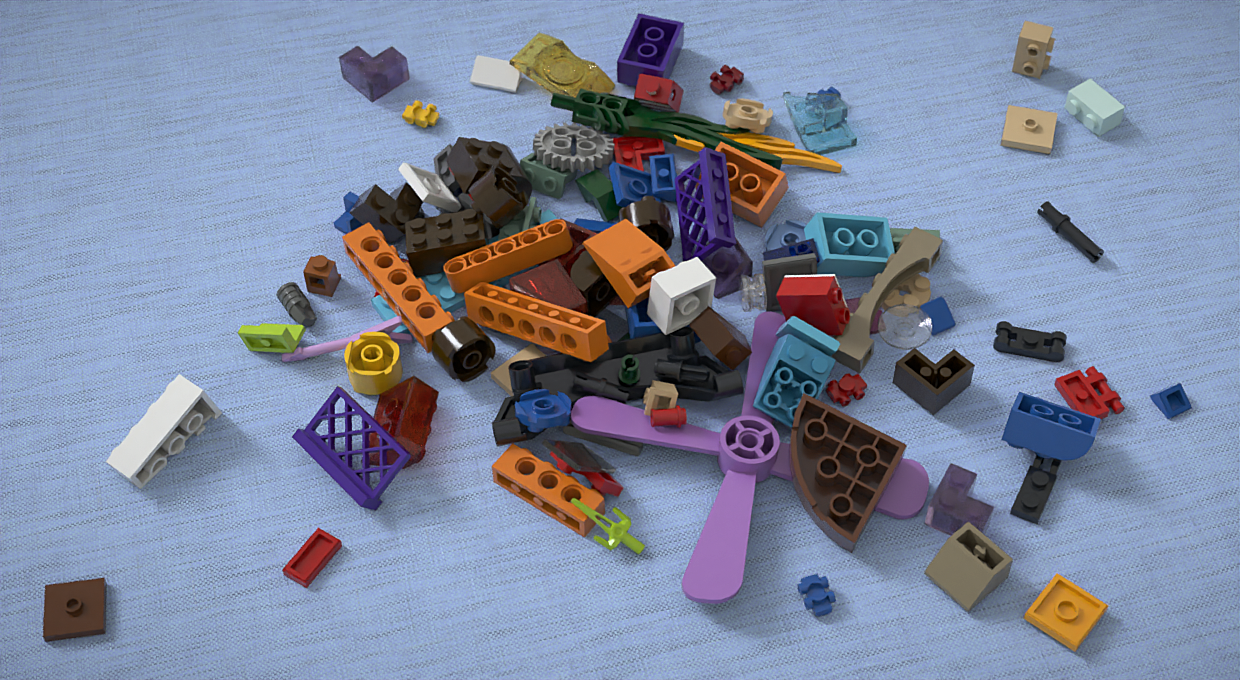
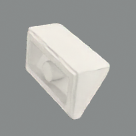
(495, 74)

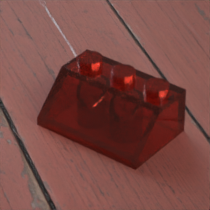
(407, 416)

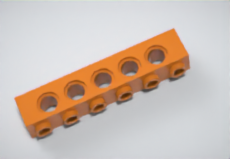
(396, 283)
(537, 321)

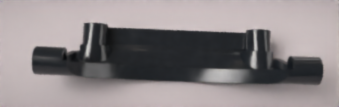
(559, 372)

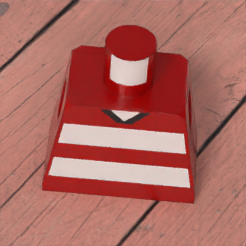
(656, 93)

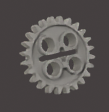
(554, 147)

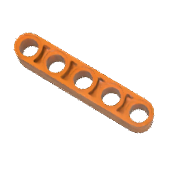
(508, 255)

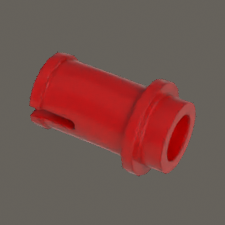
(665, 417)

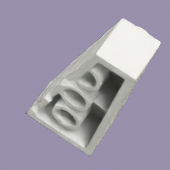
(163, 431)

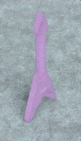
(336, 345)

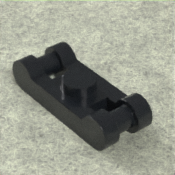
(1029, 342)

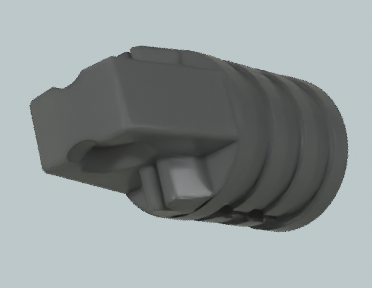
(296, 304)

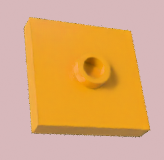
(1066, 612)

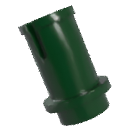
(629, 372)

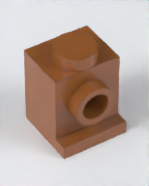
(321, 268)

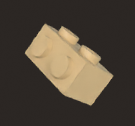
(1033, 49)

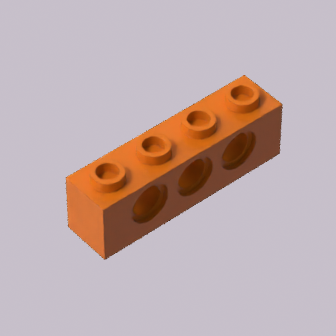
(532, 488)

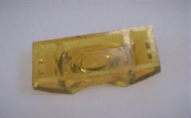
(558, 68)

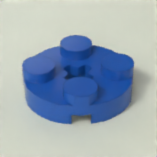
(543, 410)

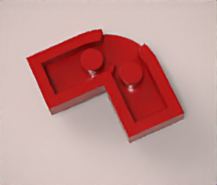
(602, 482)

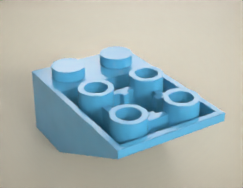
(789, 373)

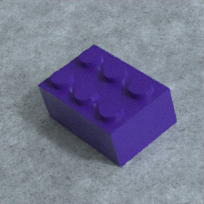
(650, 49)

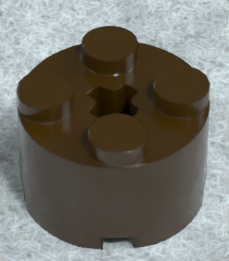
(497, 197)
(652, 219)
(462, 349)

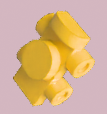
(420, 116)

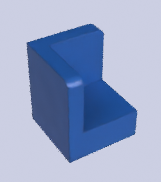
(346, 222)

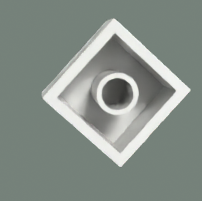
(680, 295)

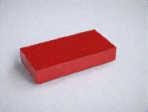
(312, 557)

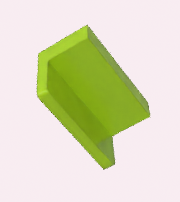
(272, 337)

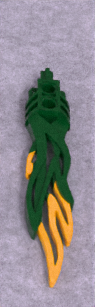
(688, 131)

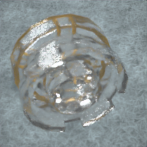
(753, 292)

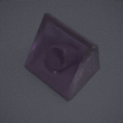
(727, 267)

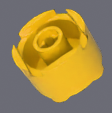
(373, 363)

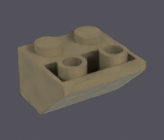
(969, 566)

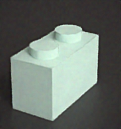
(1094, 107)

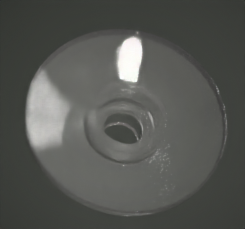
(905, 318)

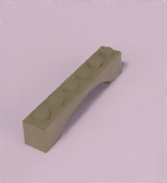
(916, 254)

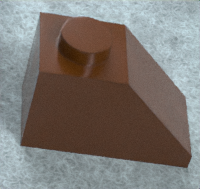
(721, 338)

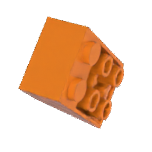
(628, 260)

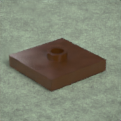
(74, 609)

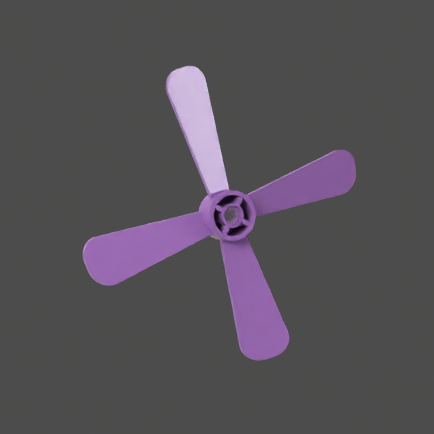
(747, 454)

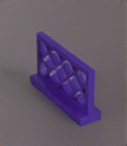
(715, 207)
(341, 469)

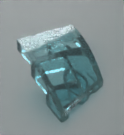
(820, 122)

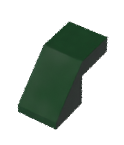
(599, 188)

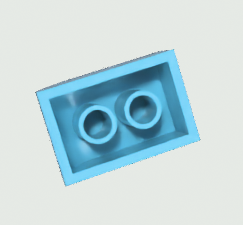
(850, 244)

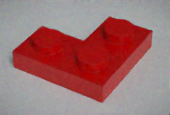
(632, 150)

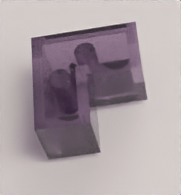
(376, 74)
(953, 503)

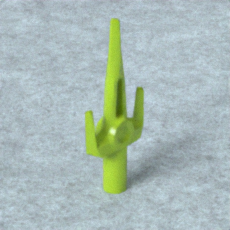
(616, 532)

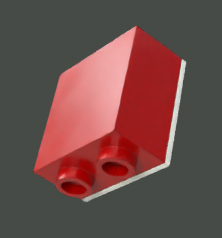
(815, 301)

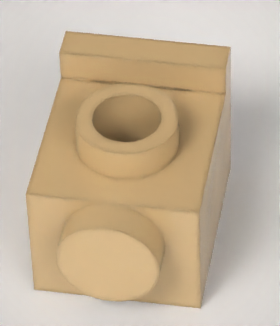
(660, 396)

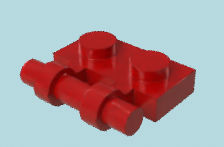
(1082, 397)

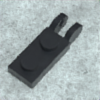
(1035, 491)

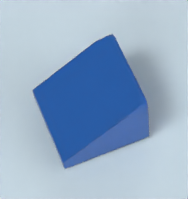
(939, 315)
(1171, 400)

